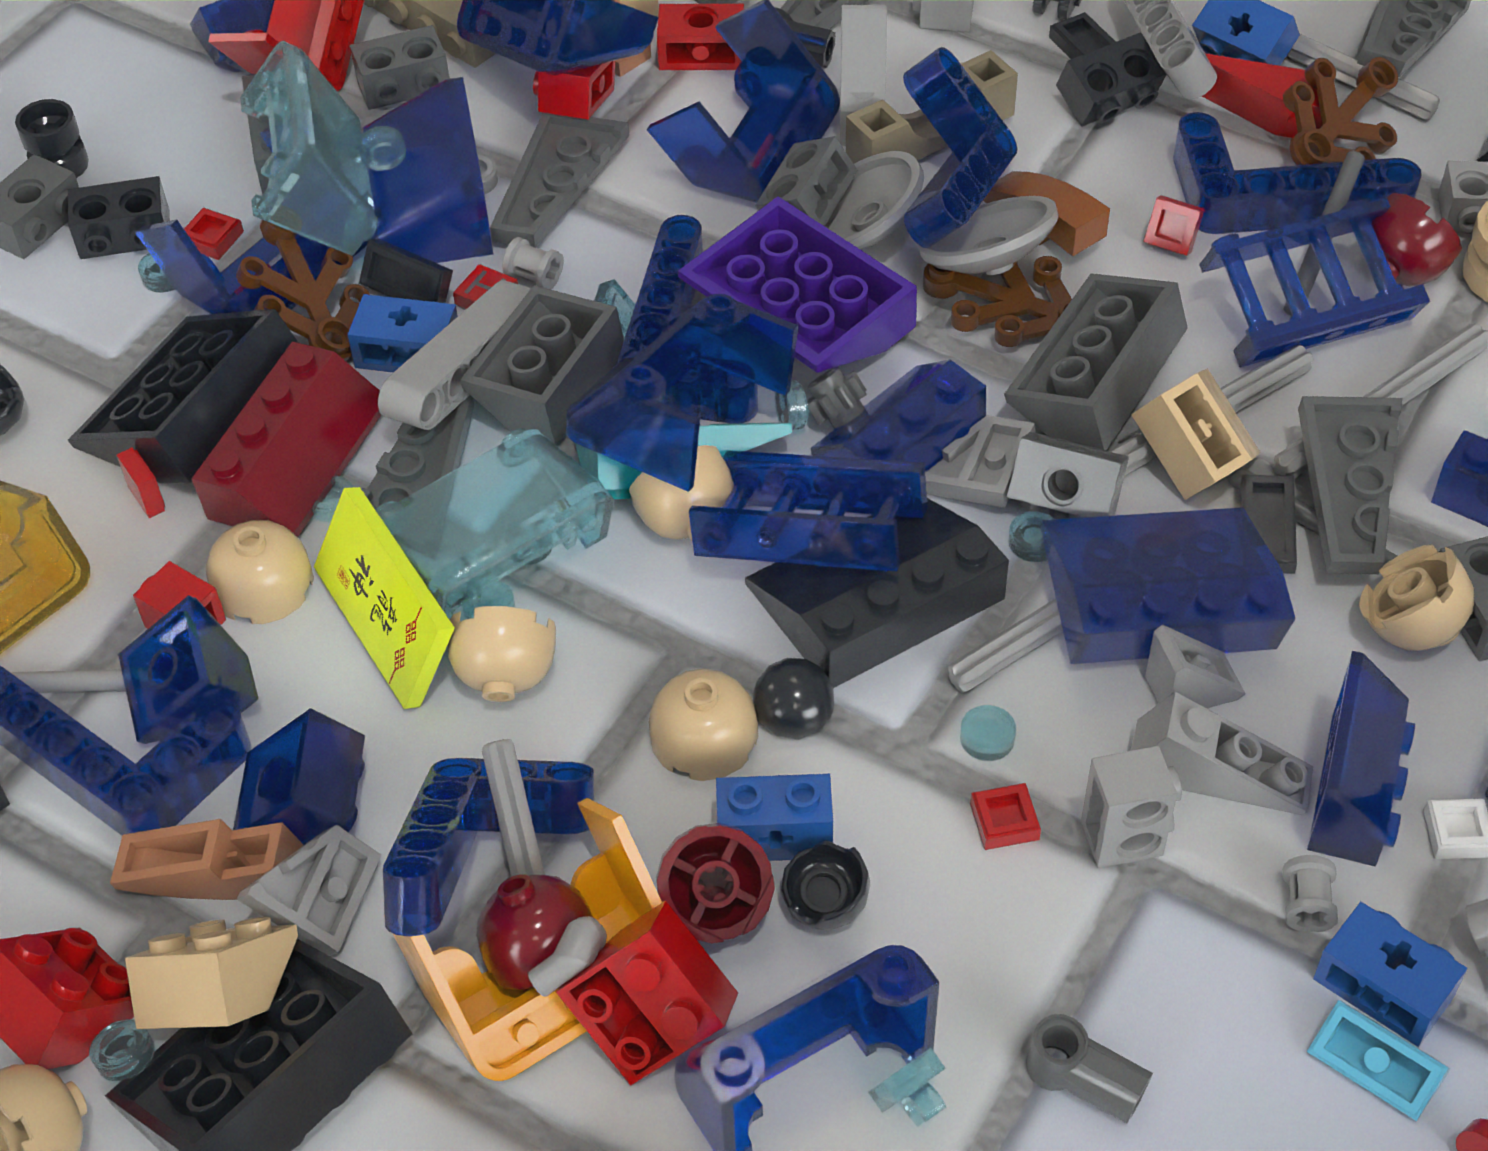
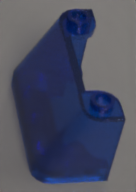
(556, 33)
(436, 194)
(877, 998)

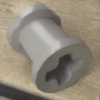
(532, 263)
(1310, 893)

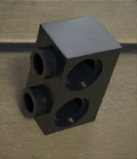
(1111, 80)
(109, 214)

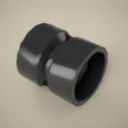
(53, 134)

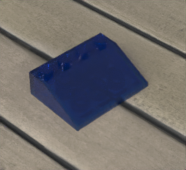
(1173, 569)

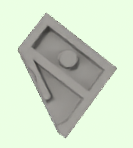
(979, 463)
(316, 888)

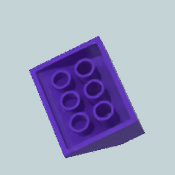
(810, 277)

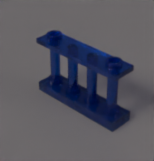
(1307, 326)
(816, 484)

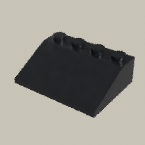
(187, 392)
(866, 616)
(272, 1073)

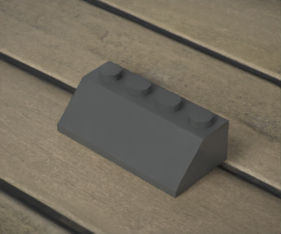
(1099, 358)

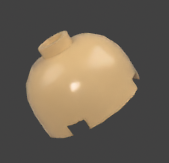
(667, 507)
(259, 571)
(1420, 599)
(501, 650)
(703, 724)
(39, 1110)

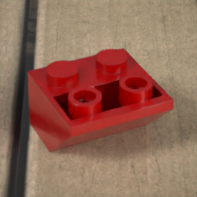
(650, 994)
(58, 995)

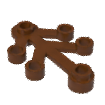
(1317, 145)
(1009, 301)
(321, 328)

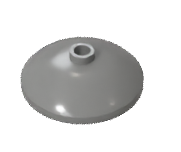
(877, 198)
(995, 236)

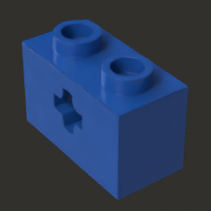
(1246, 30)
(394, 329)
(778, 810)
(1390, 973)

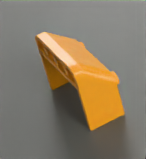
(515, 1028)

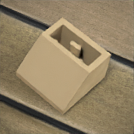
(1196, 433)
(209, 976)

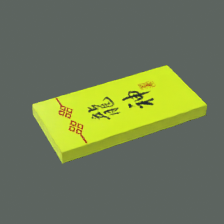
(383, 598)

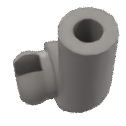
(573, 954)

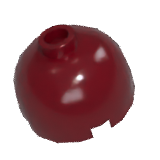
(1414, 243)
(716, 881)
(525, 925)

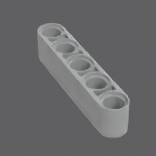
(1174, 46)
(429, 381)

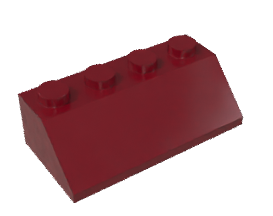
(289, 441)

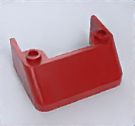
(316, 26)

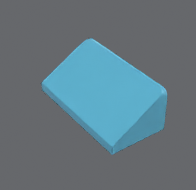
(1378, 1060)

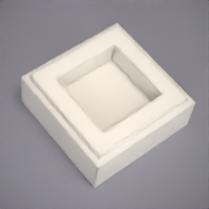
(1457, 828)

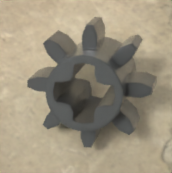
(836, 397)

